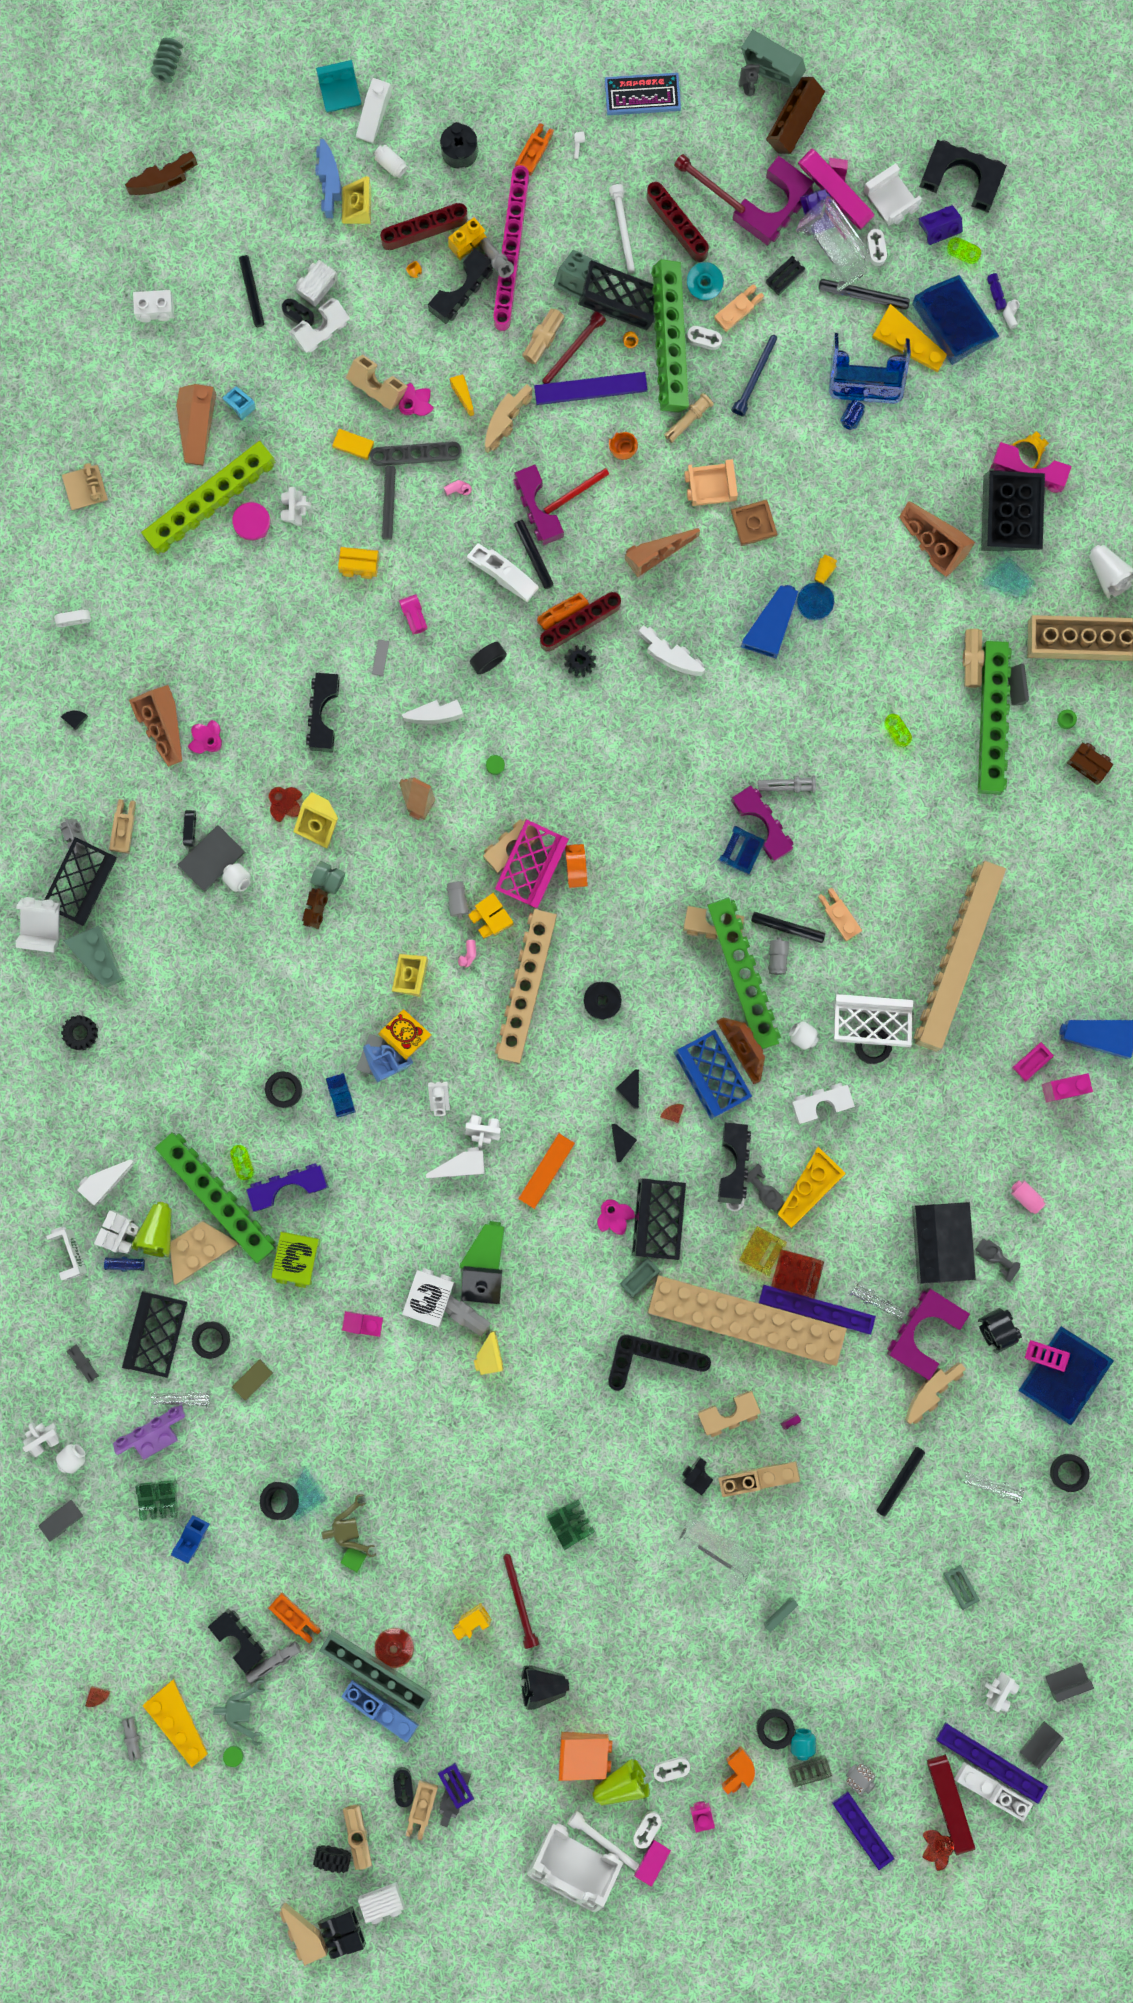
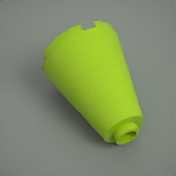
(155, 1231)
(622, 1785)

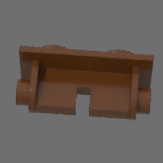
(317, 899)

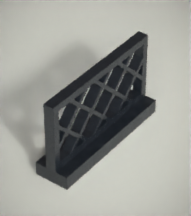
(616, 308)
(96, 884)
(642, 1218)
(137, 1332)

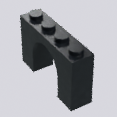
(987, 170)

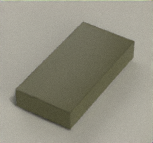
(252, 1379)

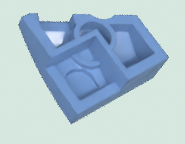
(385, 1061)

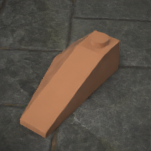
(195, 415)
(941, 541)
(652, 553)

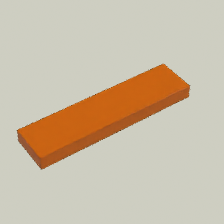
(546, 1171)

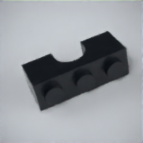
(228, 1625)

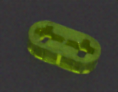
(963, 250)
(894, 733)
(246, 1161)

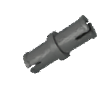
(82, 1363)

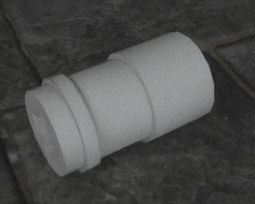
(457, 900)
(778, 956)

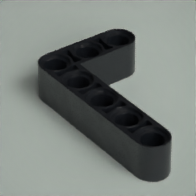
(653, 1354)

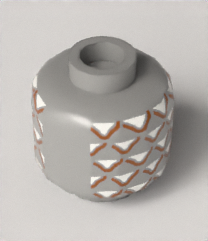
(861, 1779)

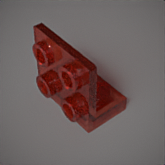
(797, 1273)

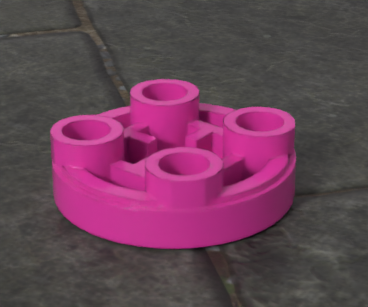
(251, 521)

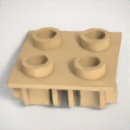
(84, 487)

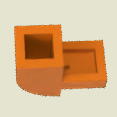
(576, 865)
(743, 1768)

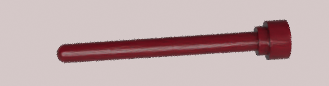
(683, 164)
(596, 320)
(530, 1639)

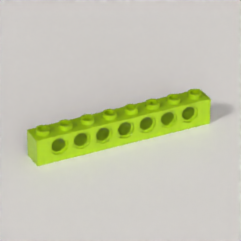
(211, 487)

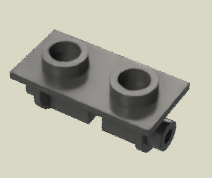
(748, 78)

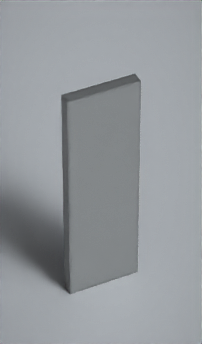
(380, 657)

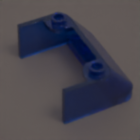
(868, 382)

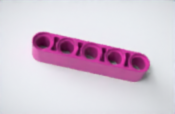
(839, 191)

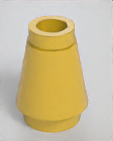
(825, 568)

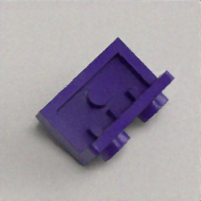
(941, 224)

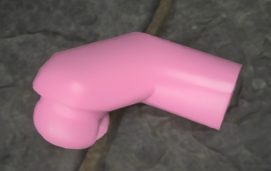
(458, 486)
(470, 955)

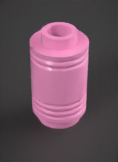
(1027, 1196)

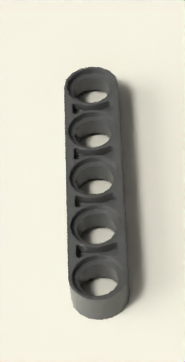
(423, 448)

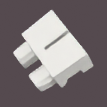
(112, 1240)

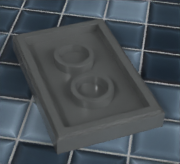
(210, 857)

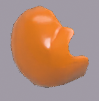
(623, 445)

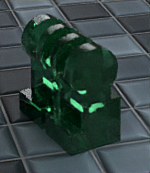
(161, 1491)
(561, 1520)

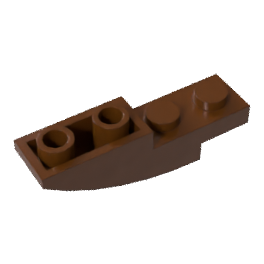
(156, 180)

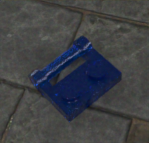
(748, 852)

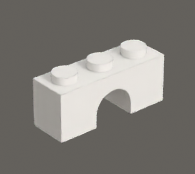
(333, 318)
(838, 1097)

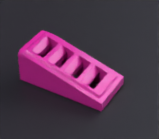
(1031, 1351)

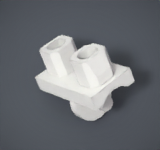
(297, 506)
(439, 1098)
(483, 1133)
(39, 1434)
(999, 1691)

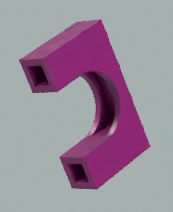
(767, 225)
(904, 1348)

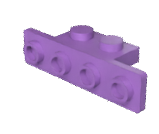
(152, 1436)

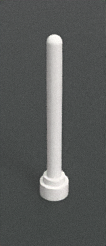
(617, 192)
(578, 1822)

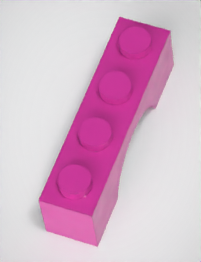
(1008, 459)

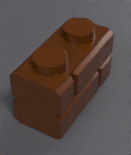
(1090, 763)

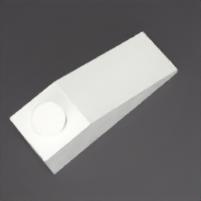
(373, 110)
(462, 1165)
(100, 1184)

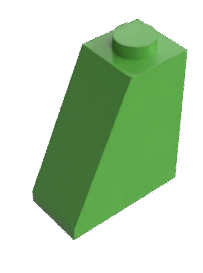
(486, 1248)

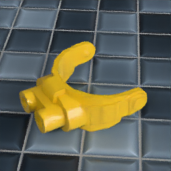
(1037, 442)

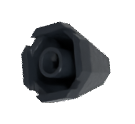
(542, 1686)

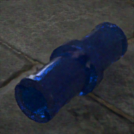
(124, 1264)

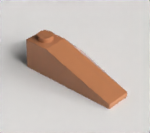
(159, 715)
(417, 797)

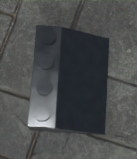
(1012, 511)
(943, 1242)

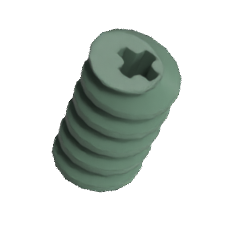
(166, 59)

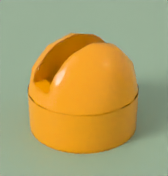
(413, 269)
(629, 342)

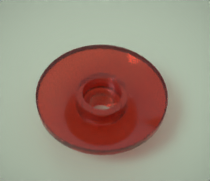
(398, 1638)

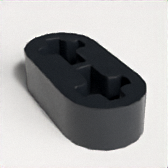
(300, 309)
(189, 828)
(398, 1787)

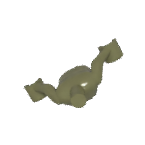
(347, 1529)

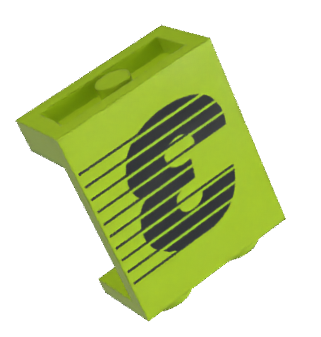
(295, 1259)

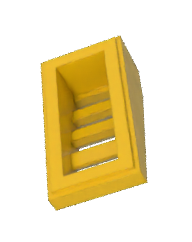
(460, 388)

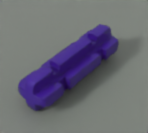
(996, 291)

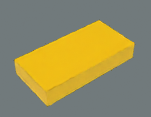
(353, 444)

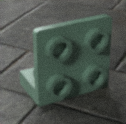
(573, 273)

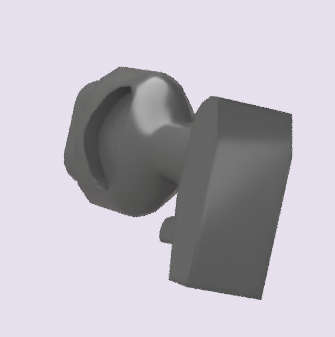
(768, 1195)
(994, 1254)

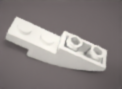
(504, 571)
(675, 658)
(993, 1791)

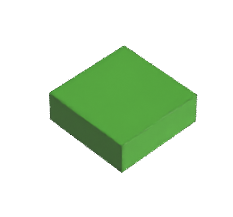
(353, 1559)

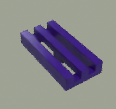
(448, 1770)

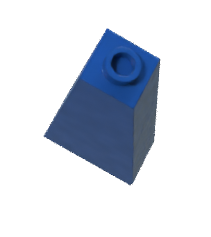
(770, 627)
(1106, 1036)

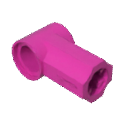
(412, 610)

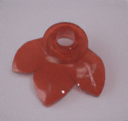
(286, 805)
(936, 1849)

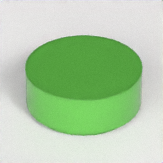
(1066, 719)
(495, 765)
(233, 1756)

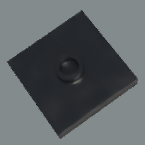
(481, 1285)

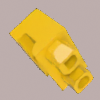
(466, 237)
(495, 923)
(470, 1620)

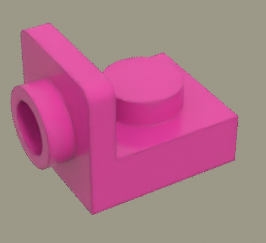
(702, 1816)

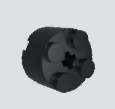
(459, 145)
(999, 1330)

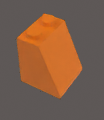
(584, 1756)

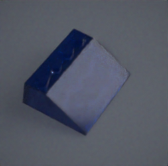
(954, 318)
(1068, 1391)

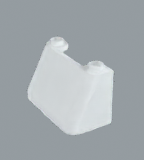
(574, 1869)

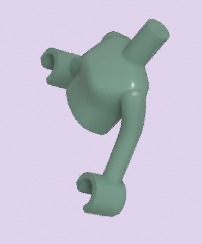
(239, 1711)

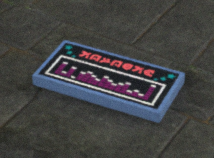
(642, 94)

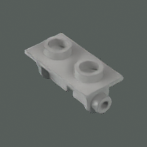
(70, 830)

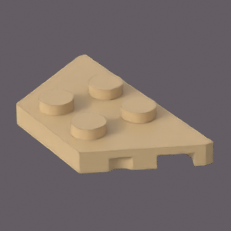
(197, 1249)

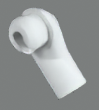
(1009, 313)

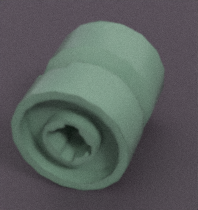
(327, 877)

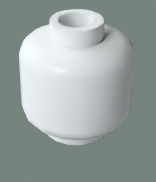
(236, 877)
(803, 1035)
(70, 1458)

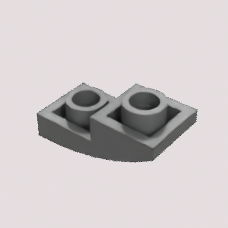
(60, 1520)

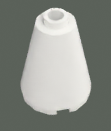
(1111, 571)

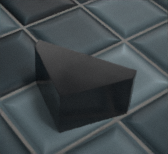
(630, 1089)
(622, 1142)

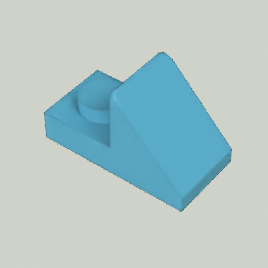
(239, 402)

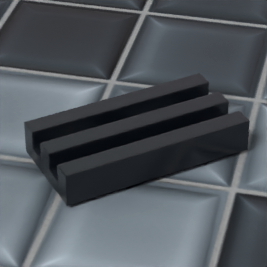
(796, 264)

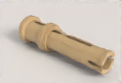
(695, 412)

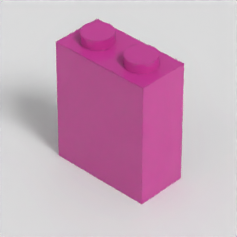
(1067, 1088)

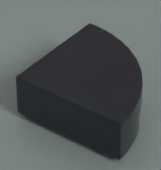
(74, 718)

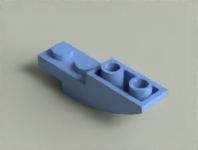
(329, 177)
(380, 1710)

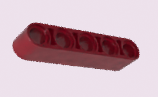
(673, 214)
(430, 219)
(586, 614)
(951, 1804)

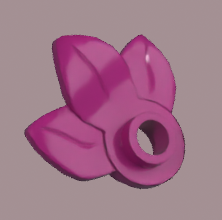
(417, 399)
(203, 736)
(614, 1220)

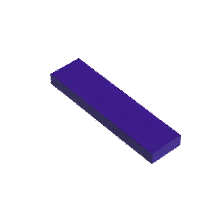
(863, 1830)

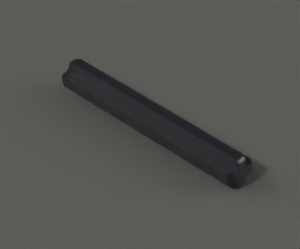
(251, 291)
(533, 554)
(788, 927)
(900, 1481)

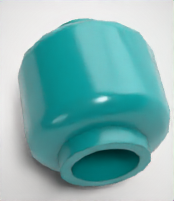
(803, 1744)

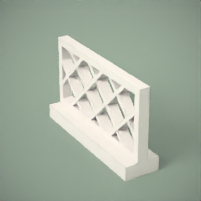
(873, 1005)

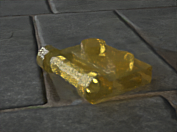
(757, 1247)

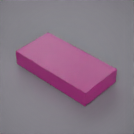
(1033, 1061)
(652, 1863)

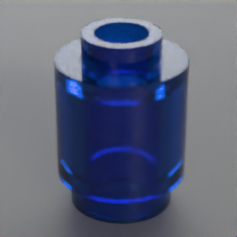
(852, 415)

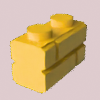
(358, 562)

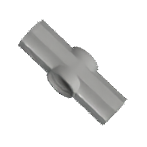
(466, 1316)

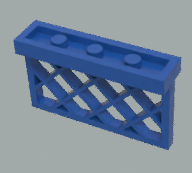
(697, 1079)

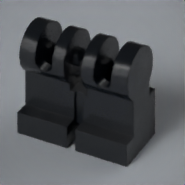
(351, 1935)

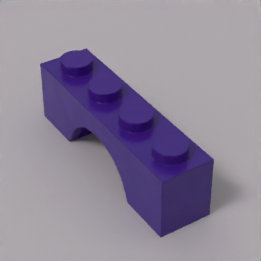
(263, 1195)

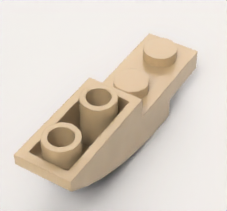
(501, 421)
(926, 1397)
(759, 1479)

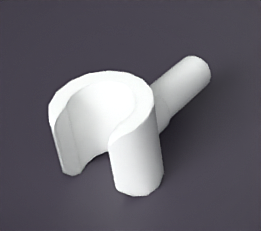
(579, 138)

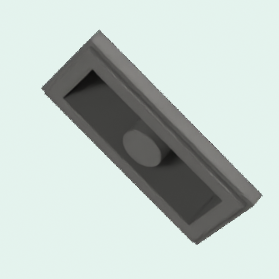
(1018, 685)

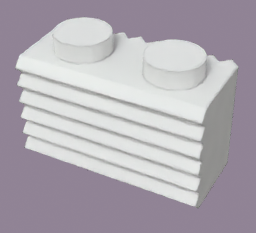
(316, 282)
(381, 1903)

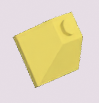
(316, 820)
(489, 1356)

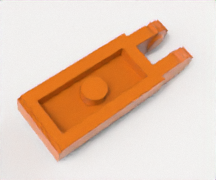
(534, 149)
(562, 611)
(293, 1617)

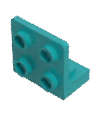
(338, 86)

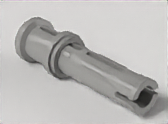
(498, 260)
(797, 781)

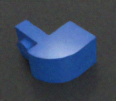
(190, 1539)

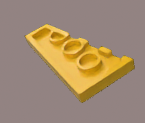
(896, 328)
(814, 1183)
(175, 1721)

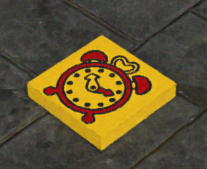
(404, 1034)

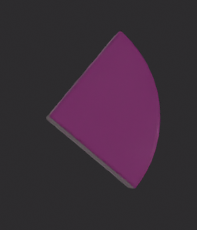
(793, 1420)

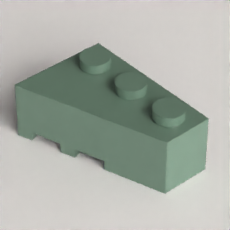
(774, 60)
(96, 954)

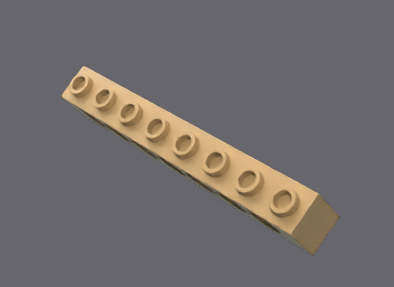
(547, 921)

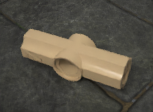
(543, 336)
(973, 658)
(359, 1849)

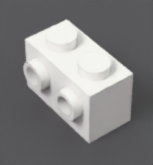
(153, 305)

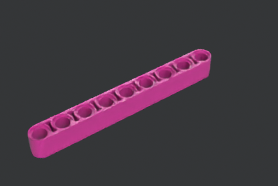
(511, 239)

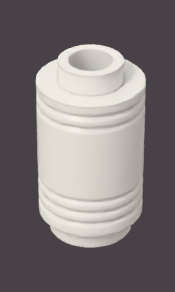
(390, 161)

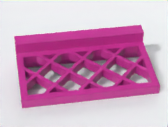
(547, 869)

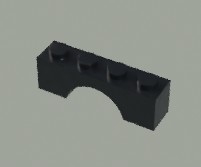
(446, 304)
(325, 688)
(735, 1140)

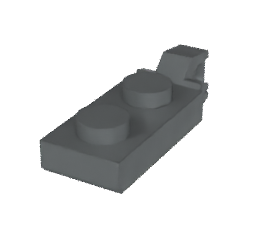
(447, 1806)

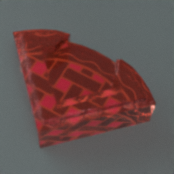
(673, 1113)
(96, 1696)

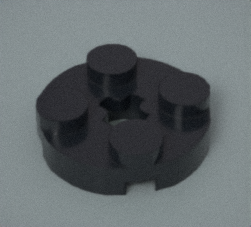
(613, 1000)

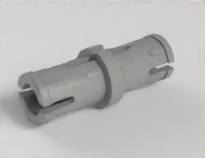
(131, 1738)

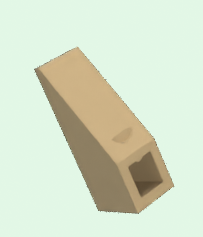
(305, 1935)

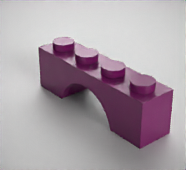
(547, 526)
(749, 803)

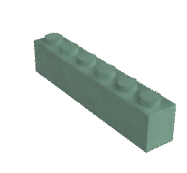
(375, 1672)

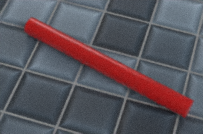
(576, 491)

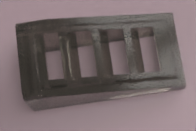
(807, 1764)

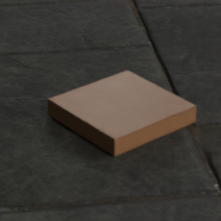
(754, 522)

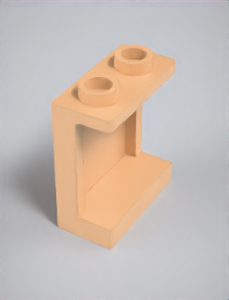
(711, 484)

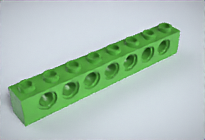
(670, 272)
(987, 784)
(716, 910)
(167, 1149)

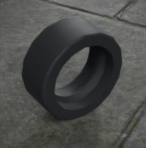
(488, 658)
(873, 1060)
(269, 1086)
(196, 1342)
(1080, 1484)
(292, 1501)
(780, 1744)

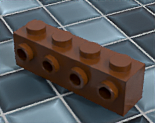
(795, 115)

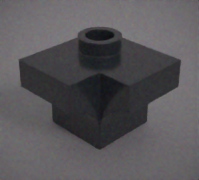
(696, 1477)

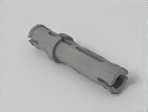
(280, 1658)

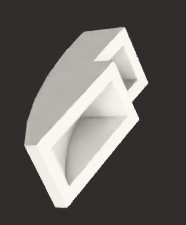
(434, 714)

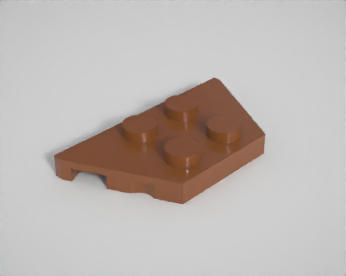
(745, 1047)

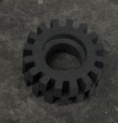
(71, 1025)
(332, 1859)

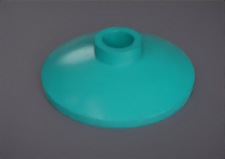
(708, 272)

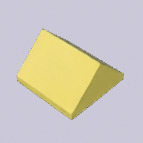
(357, 202)
(410, 974)

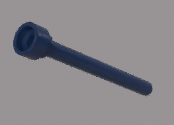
(740, 407)

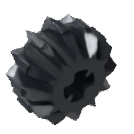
(575, 666)

